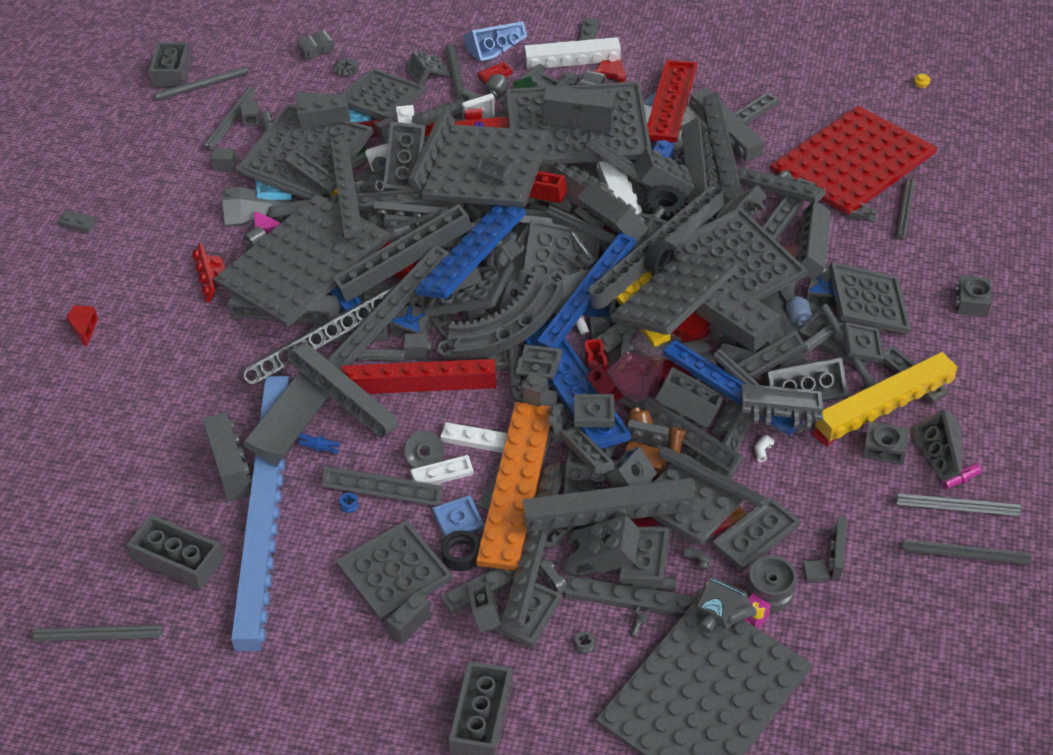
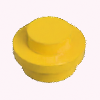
(922, 80)

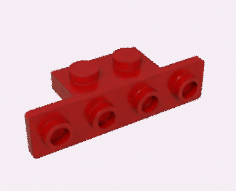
(207, 268)

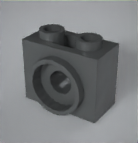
(973, 296)
(886, 443)
(631, 469)

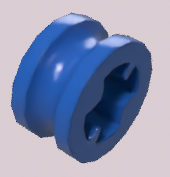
(351, 507)

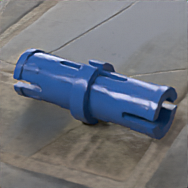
(319, 443)

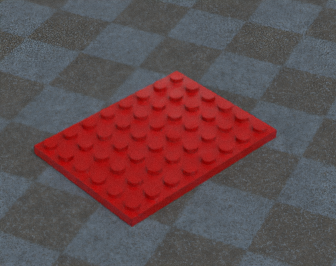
(855, 158)

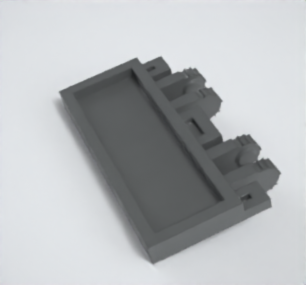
(782, 402)

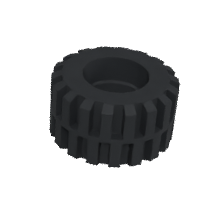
(666, 197)

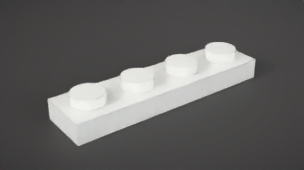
(474, 437)

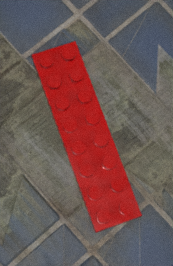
(671, 100)

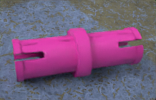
(967, 473)

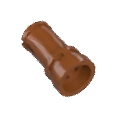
(676, 438)

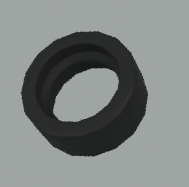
(659, 255)
(456, 538)

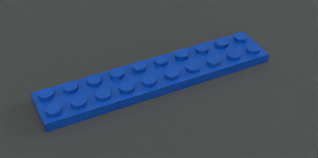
(572, 380)

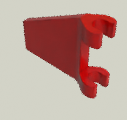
(612, 70)

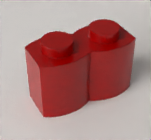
(595, 350)

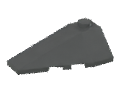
(941, 443)

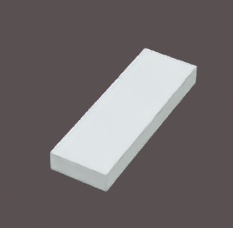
(444, 470)

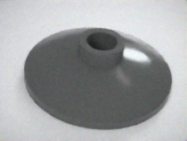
(426, 440)

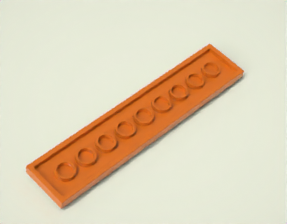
(515, 481)

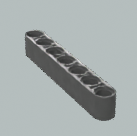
(342, 389)

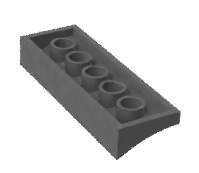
(286, 420)

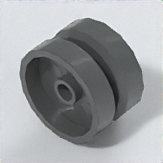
(773, 581)

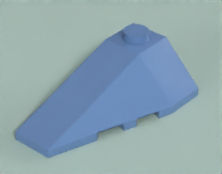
(491, 41)

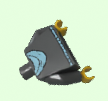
(724, 605)

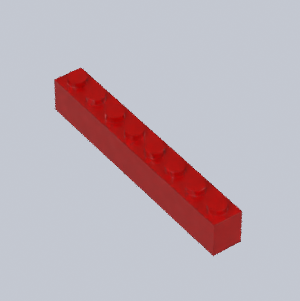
(423, 376)

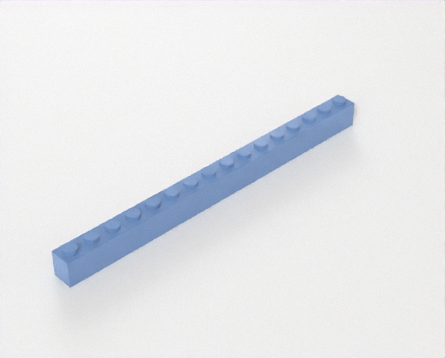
(259, 540)

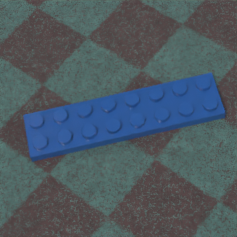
(470, 252)

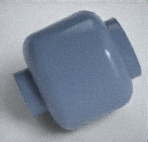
(798, 310)

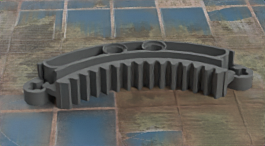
(485, 338)

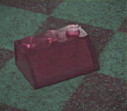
(636, 375)

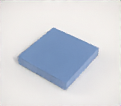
(457, 516)

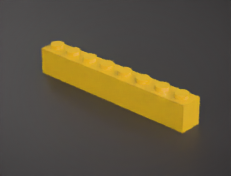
(886, 396)

